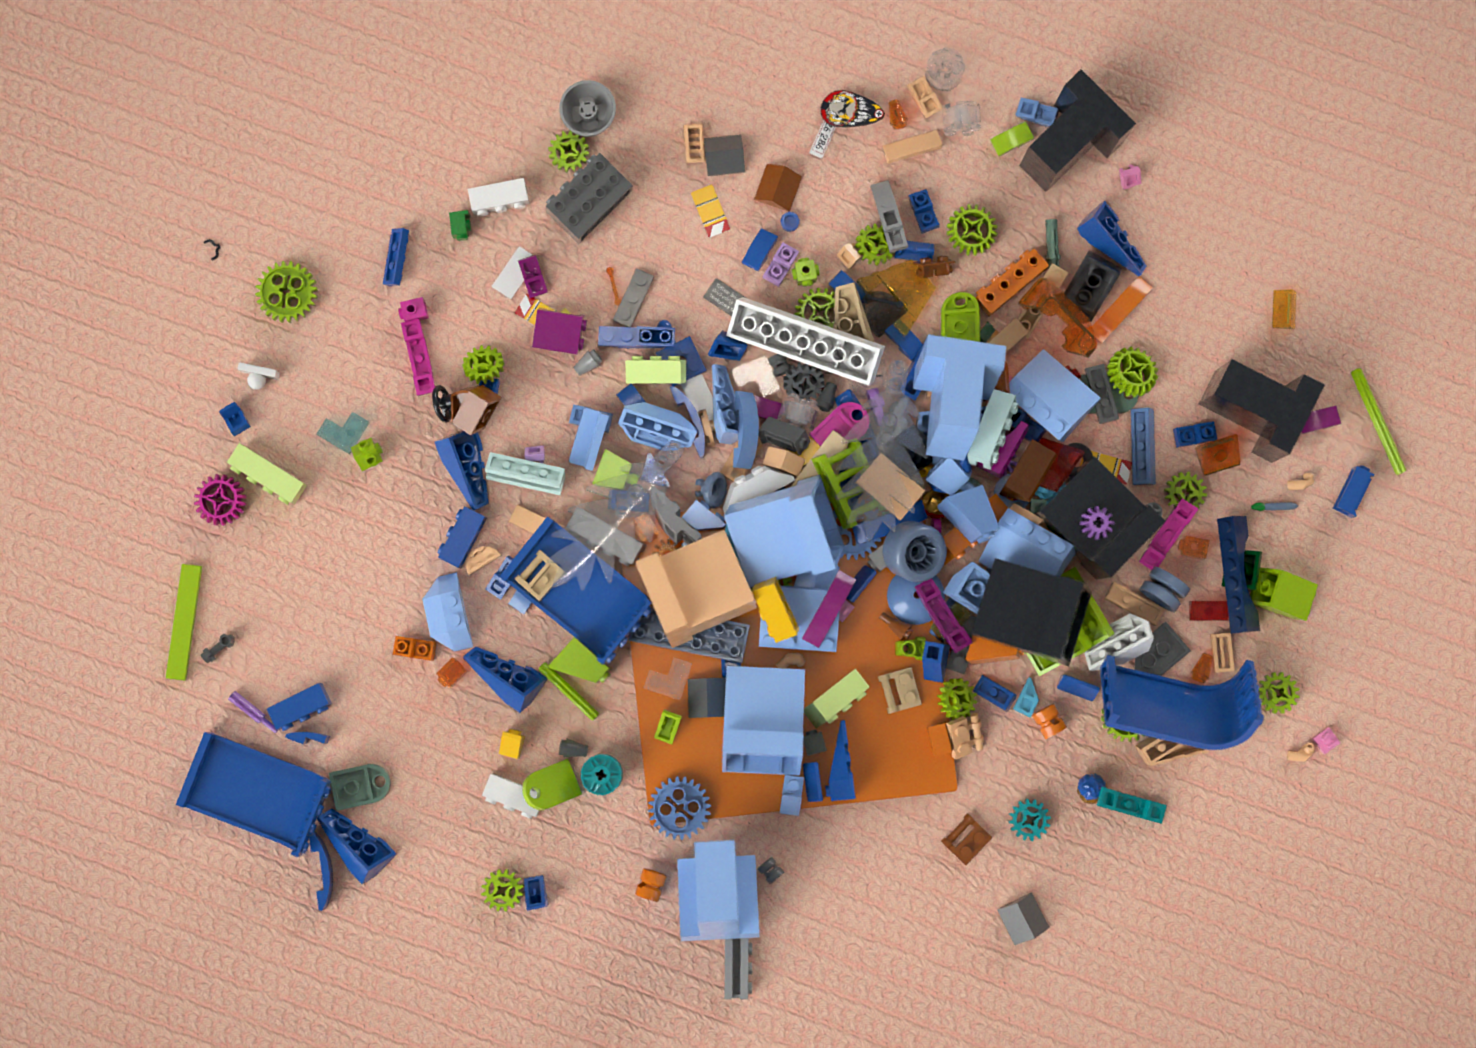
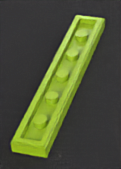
(183, 622)

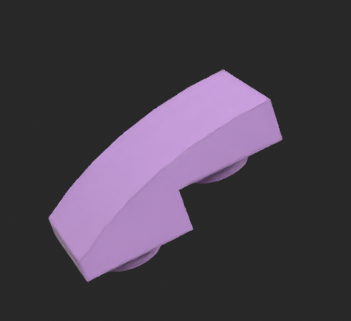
(780, 264)

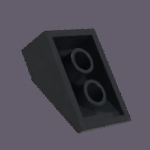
(1092, 283)

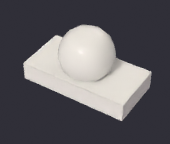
(257, 375)

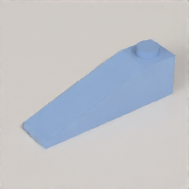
(725, 416)
(968, 586)

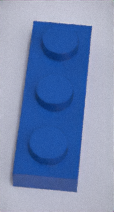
(395, 257)

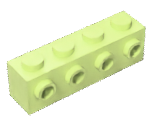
(267, 474)

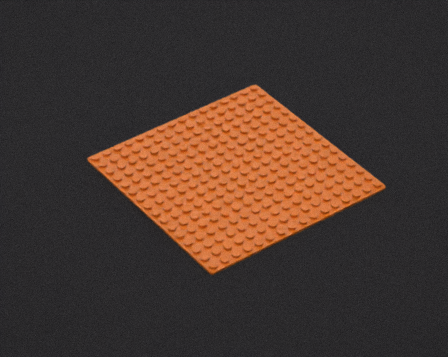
(886, 750)

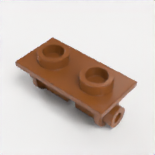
(941, 266)

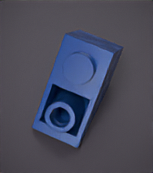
(935, 661)

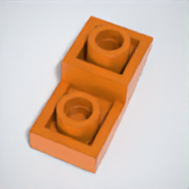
(414, 648)

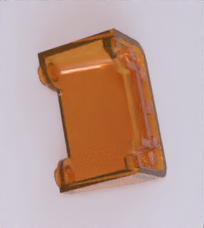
(1050, 301)

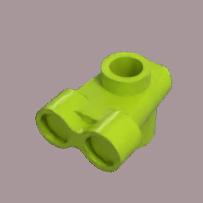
(914, 648)

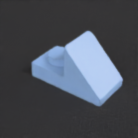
(791, 795)

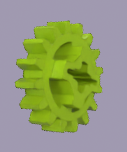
(565, 158)
(868, 243)
(483, 364)
(1187, 483)
(956, 699)
(1273, 699)
(508, 897)

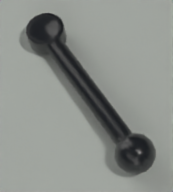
(899, 304)

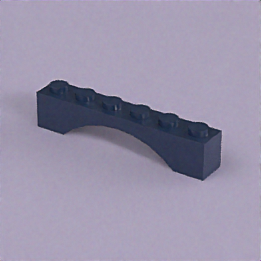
(1233, 539)

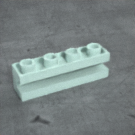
(993, 428)
(525, 473)

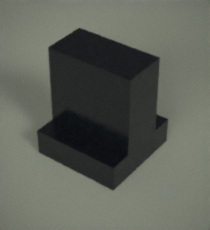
(1086, 121)
(1263, 406)
(1091, 487)
(1032, 611)

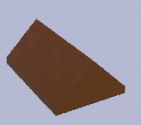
(1029, 472)

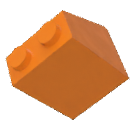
(985, 652)

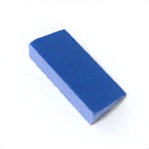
(862, 578)
(1077, 687)
(812, 782)

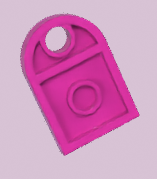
(839, 421)

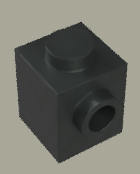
(814, 742)

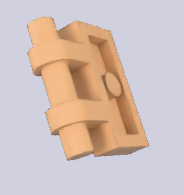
(959, 735)

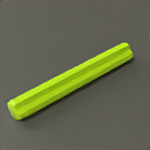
(568, 691)

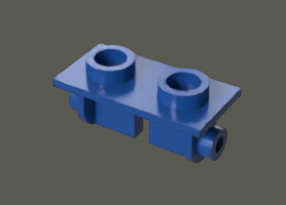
(916, 251)

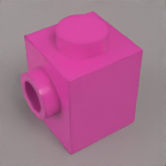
(413, 309)

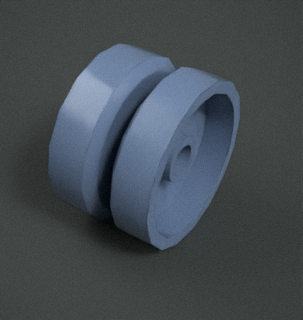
(1164, 589)

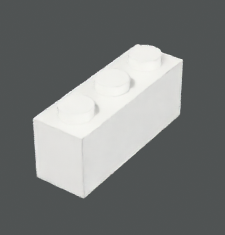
(498, 197)
(510, 794)

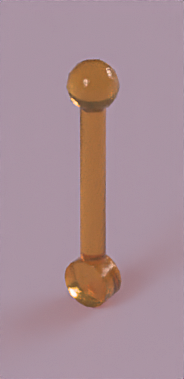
(610, 271)

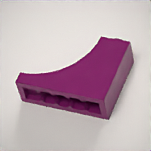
(1008, 451)

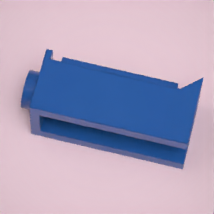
(1353, 491)

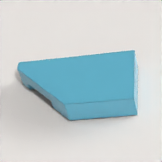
(1027, 699)

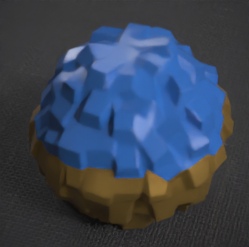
(1089, 787)

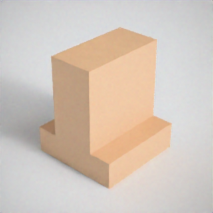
(696, 587)

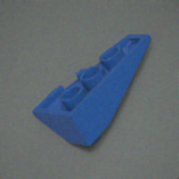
(1104, 233)
(463, 461)
(841, 778)

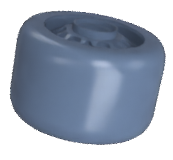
(914, 551)

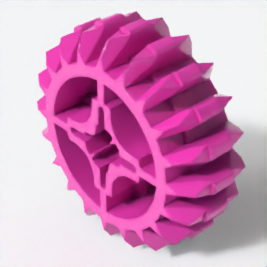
(221, 491)

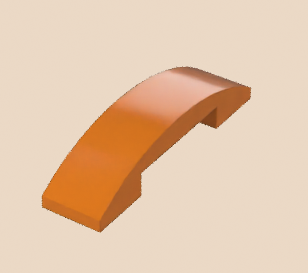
(1121, 308)

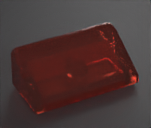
(1208, 611)

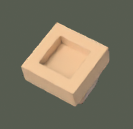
(849, 255)

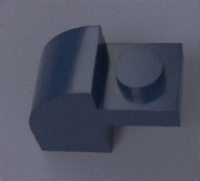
(1035, 430)

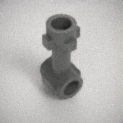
(224, 641)

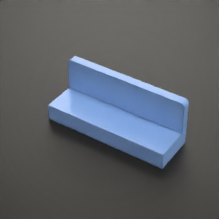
(588, 438)

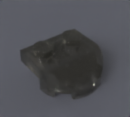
(880, 314)

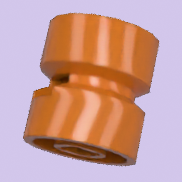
(1049, 721)
(650, 885)

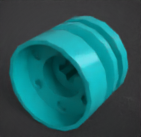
(609, 783)

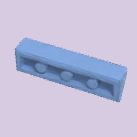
(1143, 446)

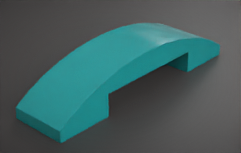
(1131, 805)

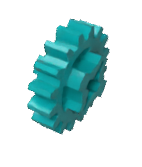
(1018, 825)

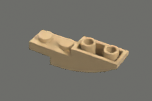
(1031, 317)

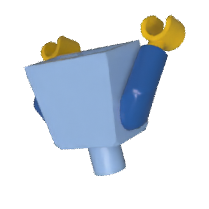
(949, 475)

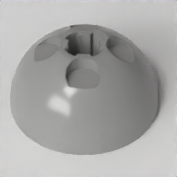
(580, 101)

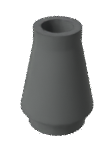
(827, 397)
(570, 748)

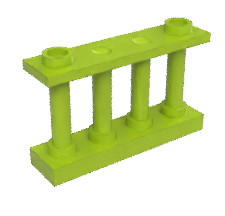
(832, 482)

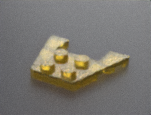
(905, 287)

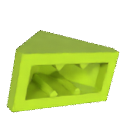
(668, 726)

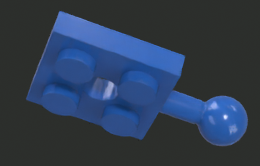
(685, 349)

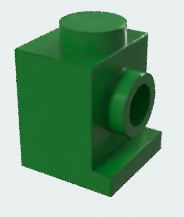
(460, 225)

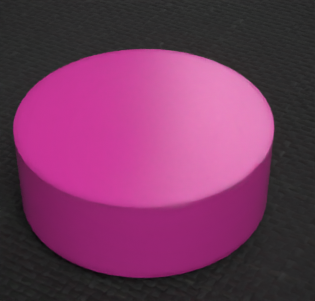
(936, 523)

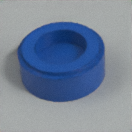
(790, 221)

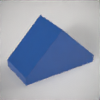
(727, 347)
(535, 893)

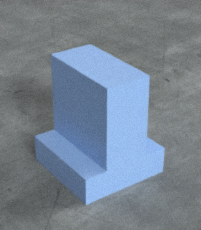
(959, 378)
(785, 532)
(763, 720)
(717, 893)

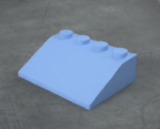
(1052, 395)
(1027, 545)
(803, 604)

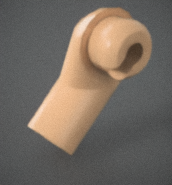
(1301, 484)
(791, 658)
(1303, 754)

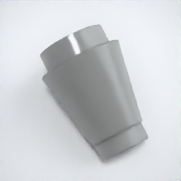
(588, 362)

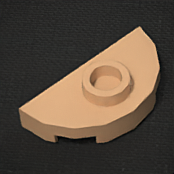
(708, 427)
(481, 557)

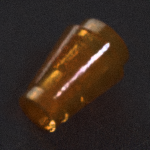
(897, 115)
(1202, 668)

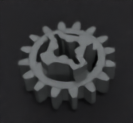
(797, 375)

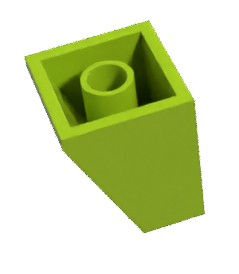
(1284, 593)
(580, 662)

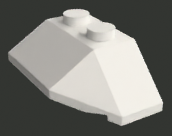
(757, 483)
(1130, 640)

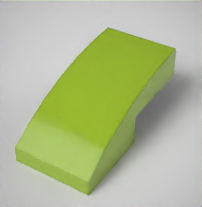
(1012, 138)

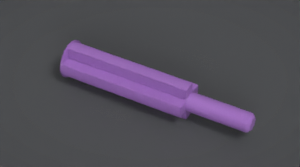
(250, 710)

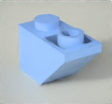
(702, 519)

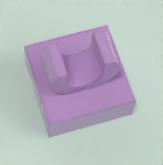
(535, 453)

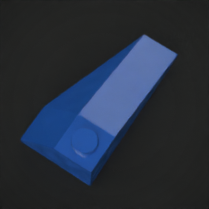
(511, 682)
(359, 850)

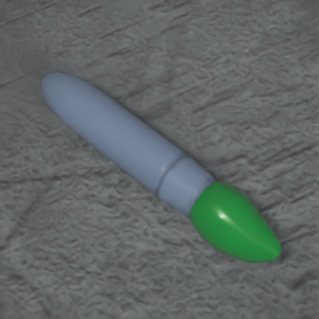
(1274, 506)

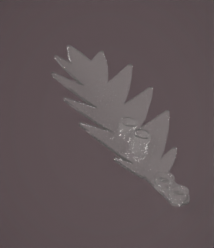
(883, 455)
(613, 519)

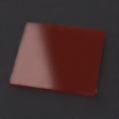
(1063, 465)

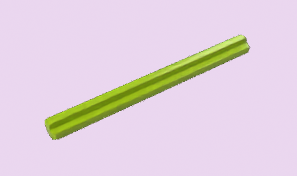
(1378, 421)

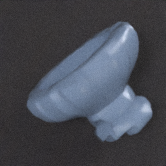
(713, 489)

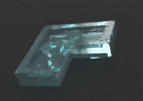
(346, 436)

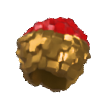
(930, 502)

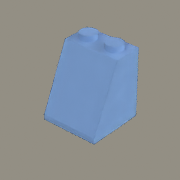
(971, 514)

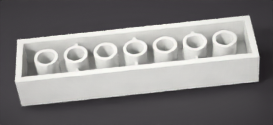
(805, 341)

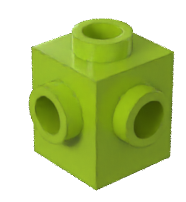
(802, 278)
(367, 453)

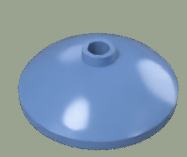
(903, 603)

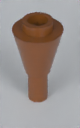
(900, 628)

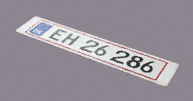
(822, 140)

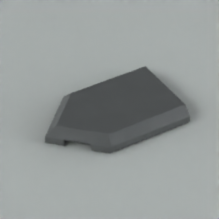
(1164, 651)

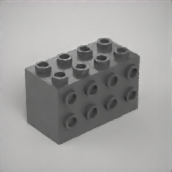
(588, 197)

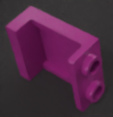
(559, 331)

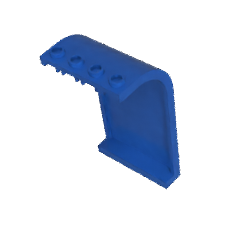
(597, 615)
(1182, 711)
(255, 792)

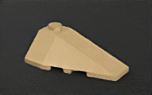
(850, 312)
(830, 447)

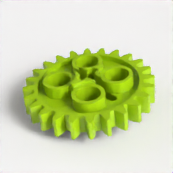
(303, 293)

